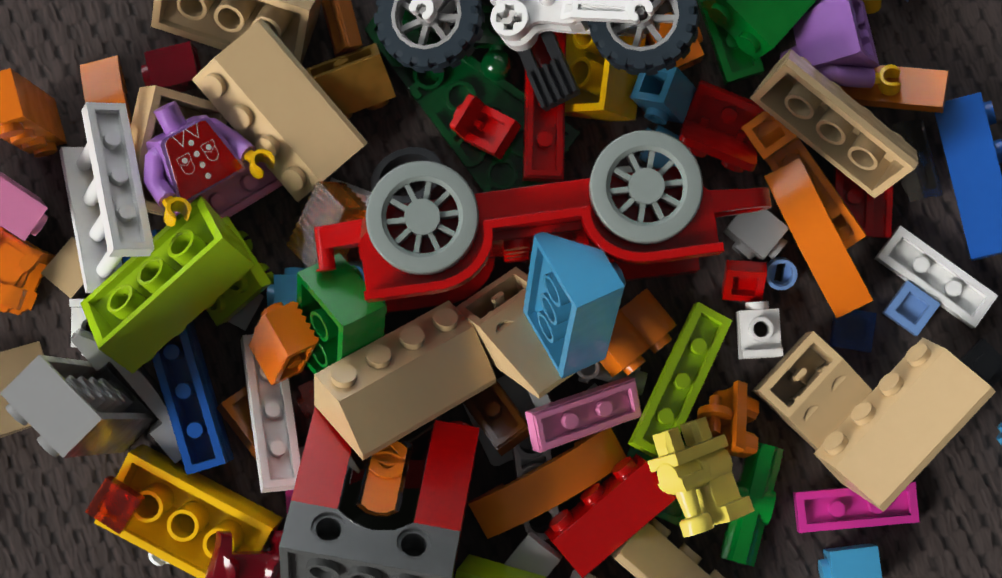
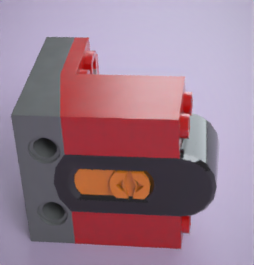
(383, 513)

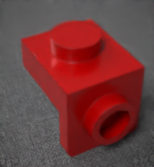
(484, 126)

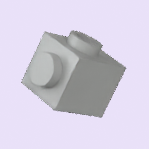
(757, 235)

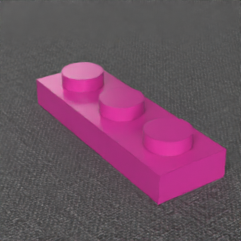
(846, 510)

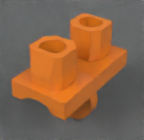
(729, 414)

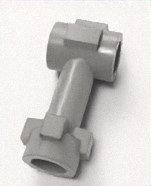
(599, 372)

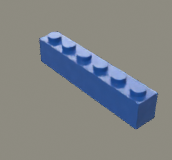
(191, 401)

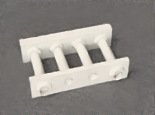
(106, 194)

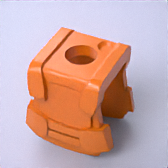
(20, 272)

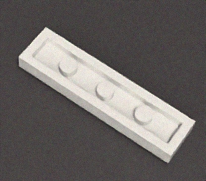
(271, 426)

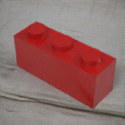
(608, 514)

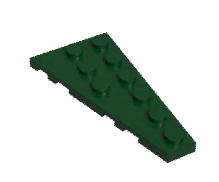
(441, 95)

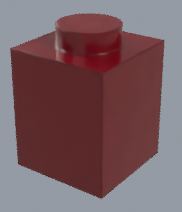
(172, 67)

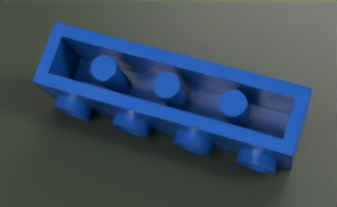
(974, 171)

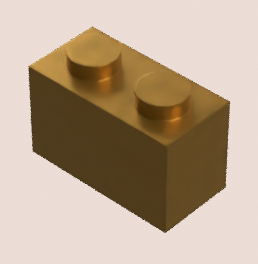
(355, 80)

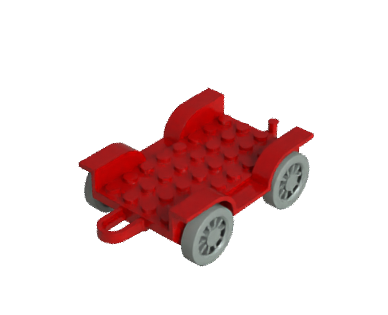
(447, 246)

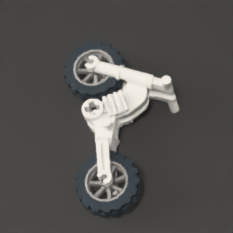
(600, 18)

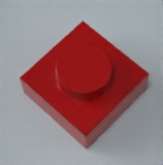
(744, 281)

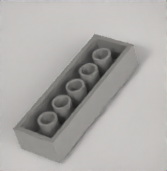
(76, 407)

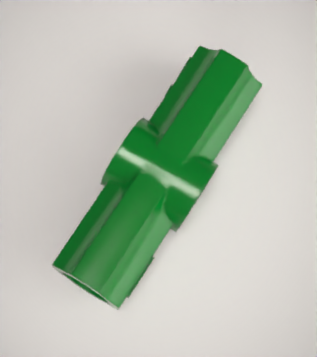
(757, 481)

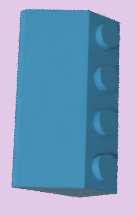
(572, 301)

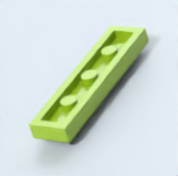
(681, 376)

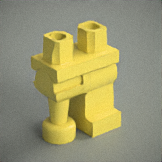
(698, 476)

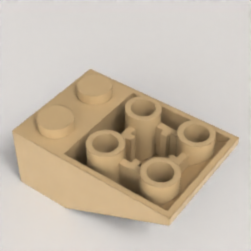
(508, 334)
(812, 389)

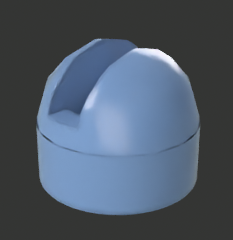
(788, 273)

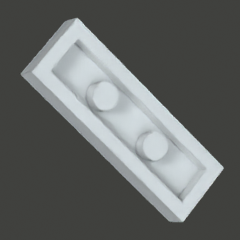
(936, 276)

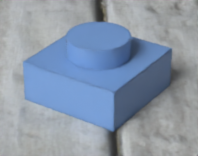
(911, 308)

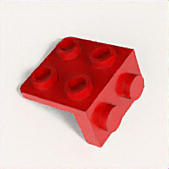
(715, 127)

